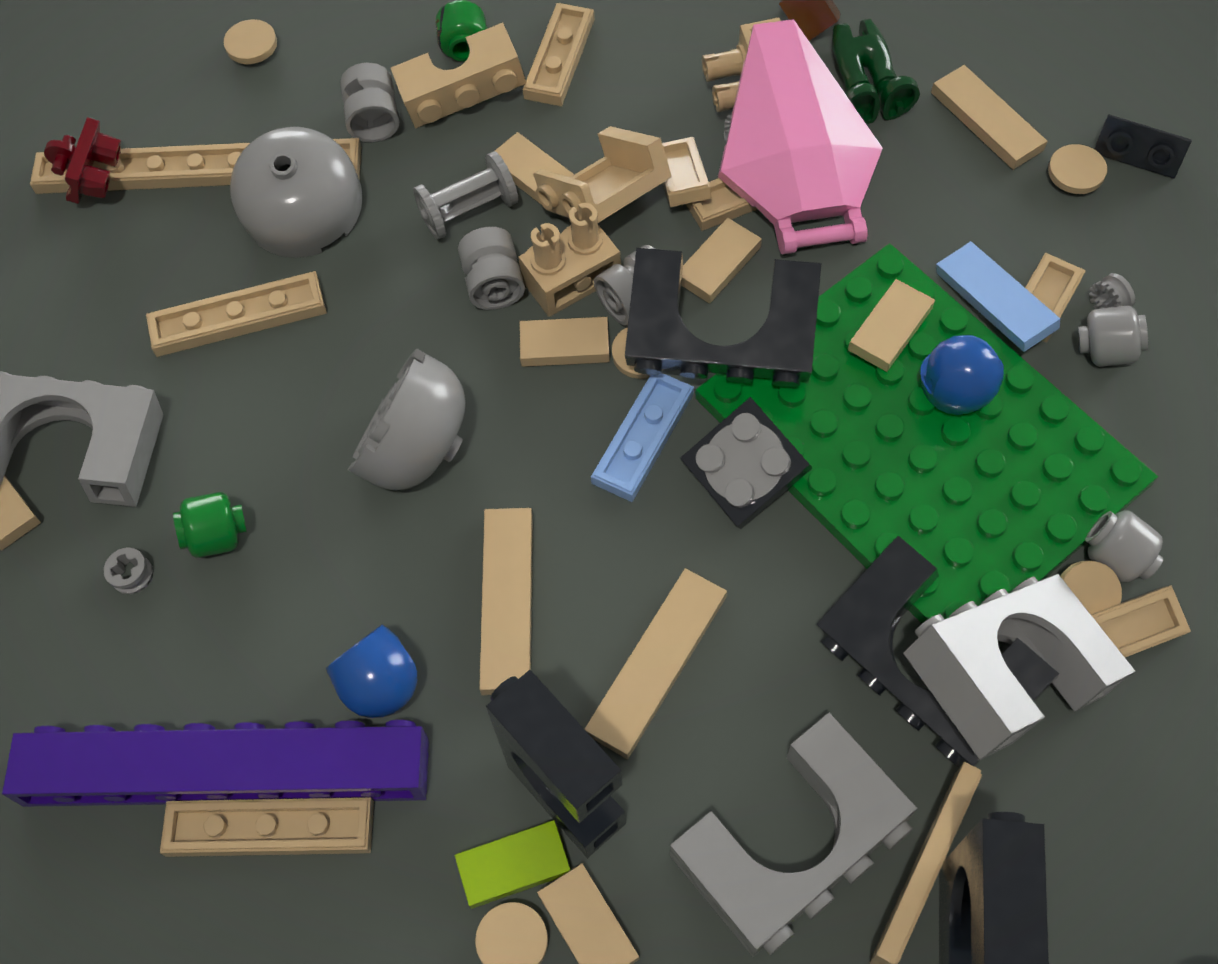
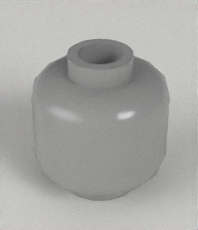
(1114, 336)
(1125, 545)

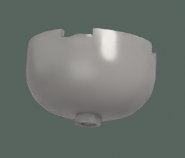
(295, 191)
(412, 426)

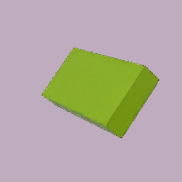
(512, 864)

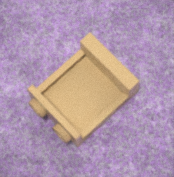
(630, 169)

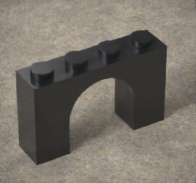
(777, 351)
(865, 627)
(557, 761)
(995, 895)

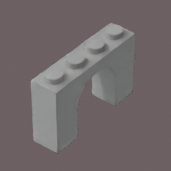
(122, 423)
(976, 688)
(764, 902)

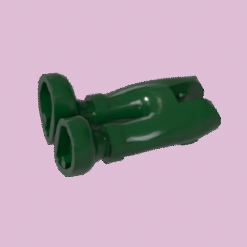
(869, 50)

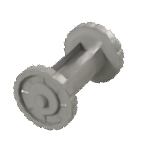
(466, 194)

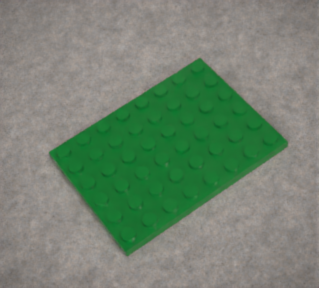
(971, 492)

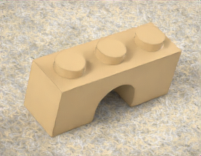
(487, 72)

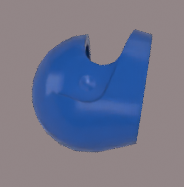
(961, 374)
(374, 675)

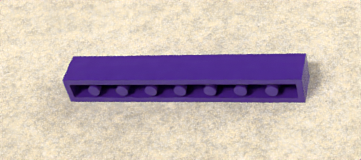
(214, 764)

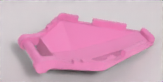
(797, 141)

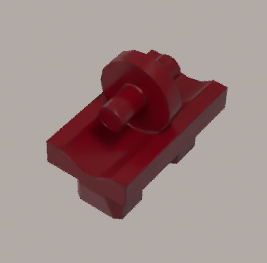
(79, 160)

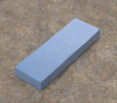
(998, 296)
(642, 436)

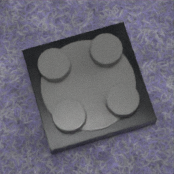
(746, 463)

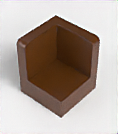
(811, 15)

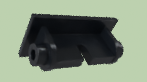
(1142, 146)

